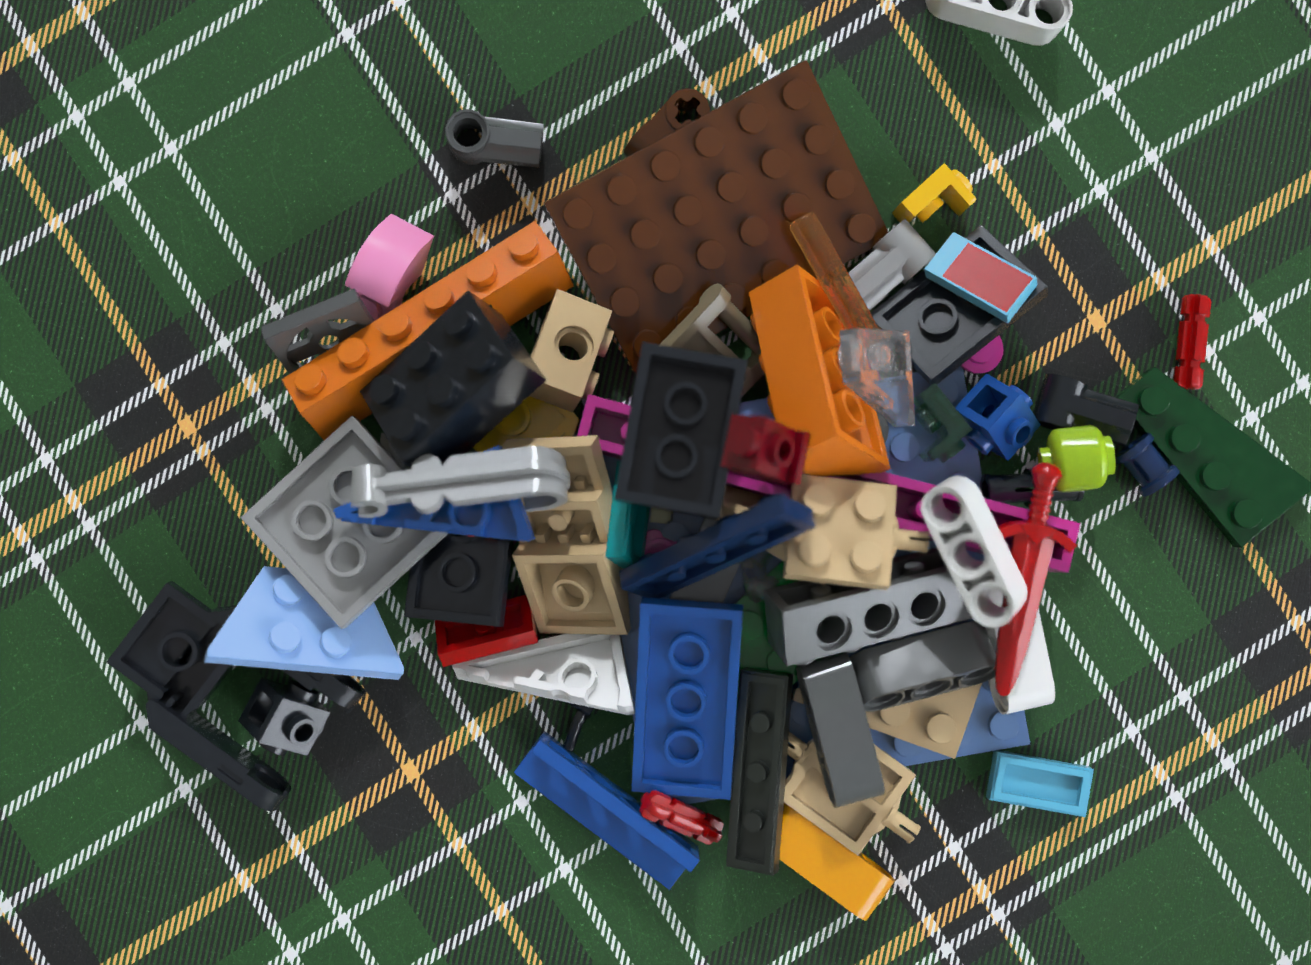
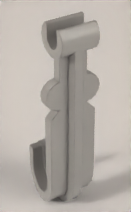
(465, 479)

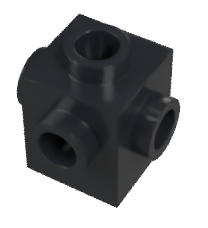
(284, 717)

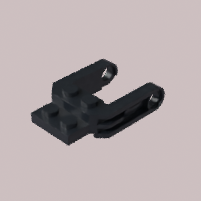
(167, 659)

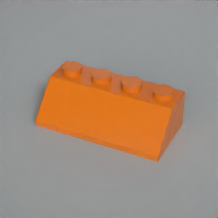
(805, 381)

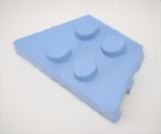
(288, 630)

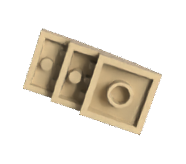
(566, 566)

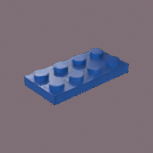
(686, 697)

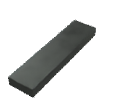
(759, 770)

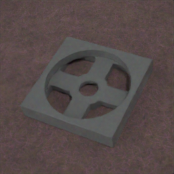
(315, 318)

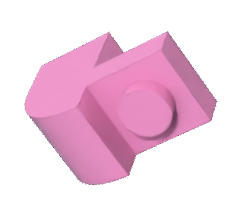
(389, 264)

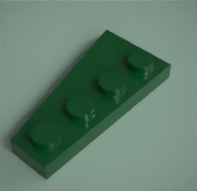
(1218, 464)

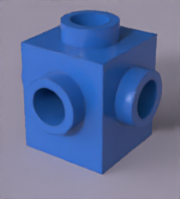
(998, 417)

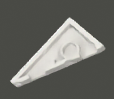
(564, 668)

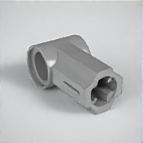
(893, 261)

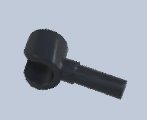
(576, 726)

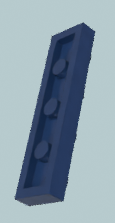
(718, 547)

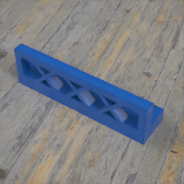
(606, 810)

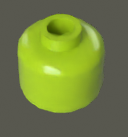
(1081, 455)

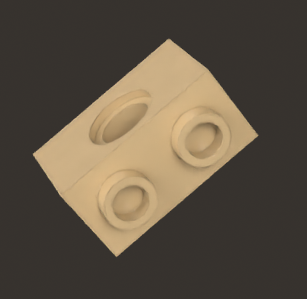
(573, 324)

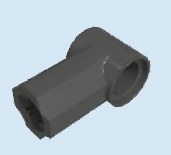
(501, 140)

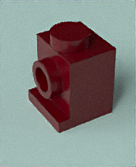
(765, 449)

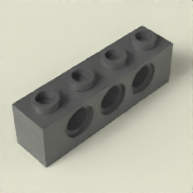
(918, 600)

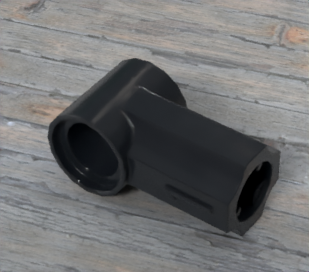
(1070, 403)

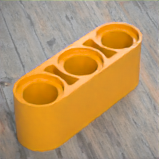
(831, 867)

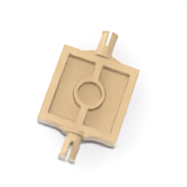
(851, 535)
(852, 823)

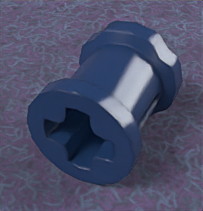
(1146, 465)

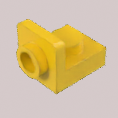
(925, 200)

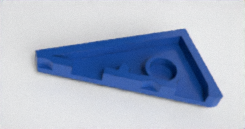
(491, 519)

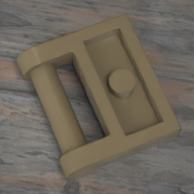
(696, 336)

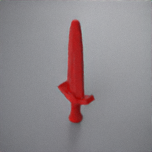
(1032, 552)

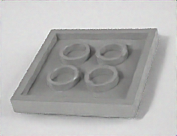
(335, 560)

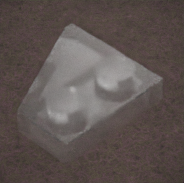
(879, 371)

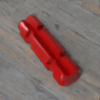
(1192, 341)
(681, 817)

